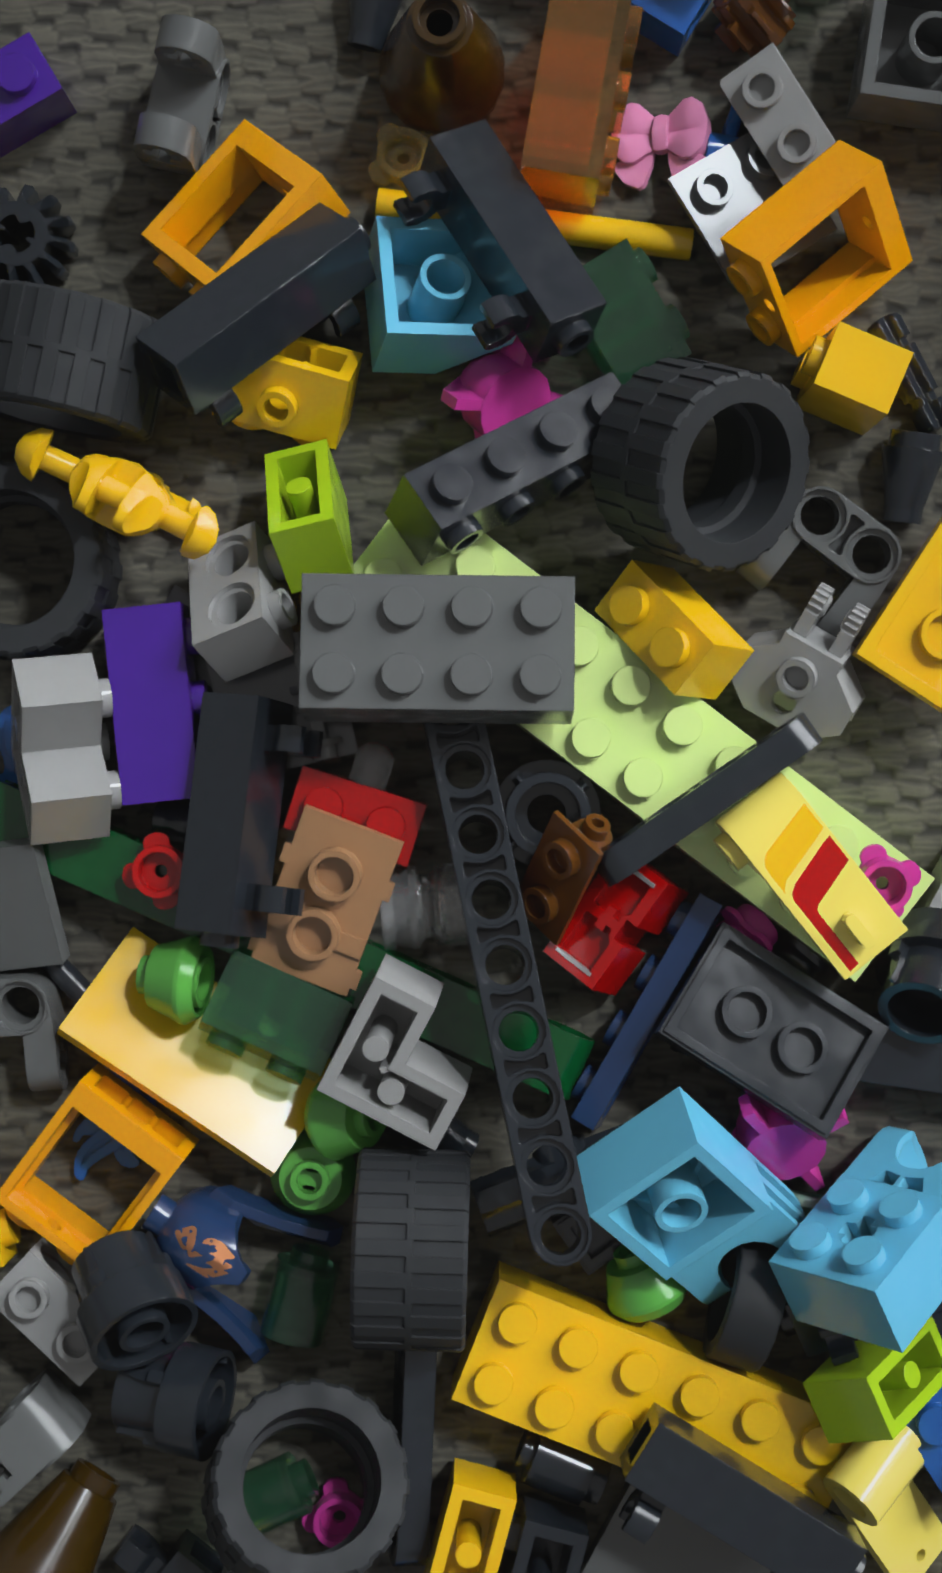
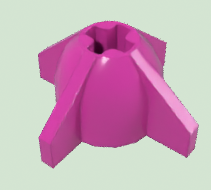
(498, 389)
(781, 1144)

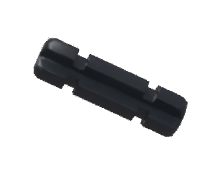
(918, 383)

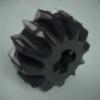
(48, 238)

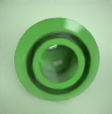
(177, 979)
(337, 1128)
(331, 1180)
(638, 1291)

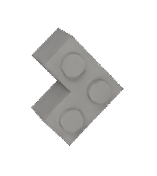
(63, 748)
(386, 1067)

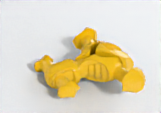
(120, 494)

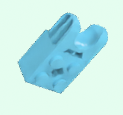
(684, 1193)
(870, 1247)

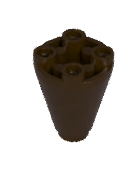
(441, 67)
(62, 1524)

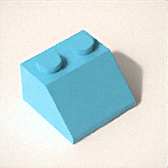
(421, 299)

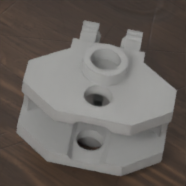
(805, 670)

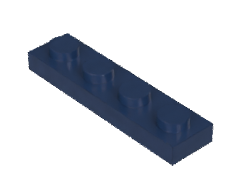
(632, 1032)

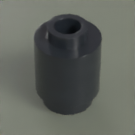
(561, 1469)

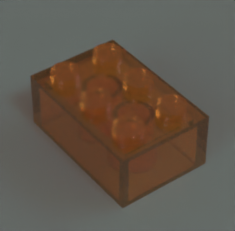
(579, 101)

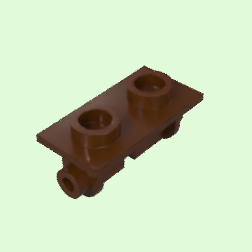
(563, 871)

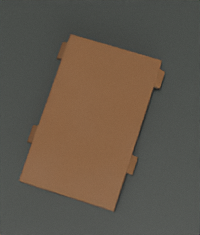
(344, 882)

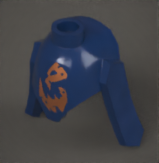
(203, 1245)

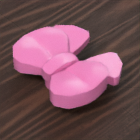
(679, 135)

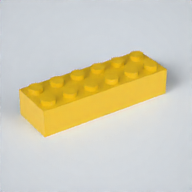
(590, 1378)

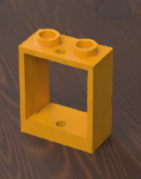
(220, 189)
(874, 252)
(128, 1120)

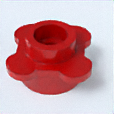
(142, 872)

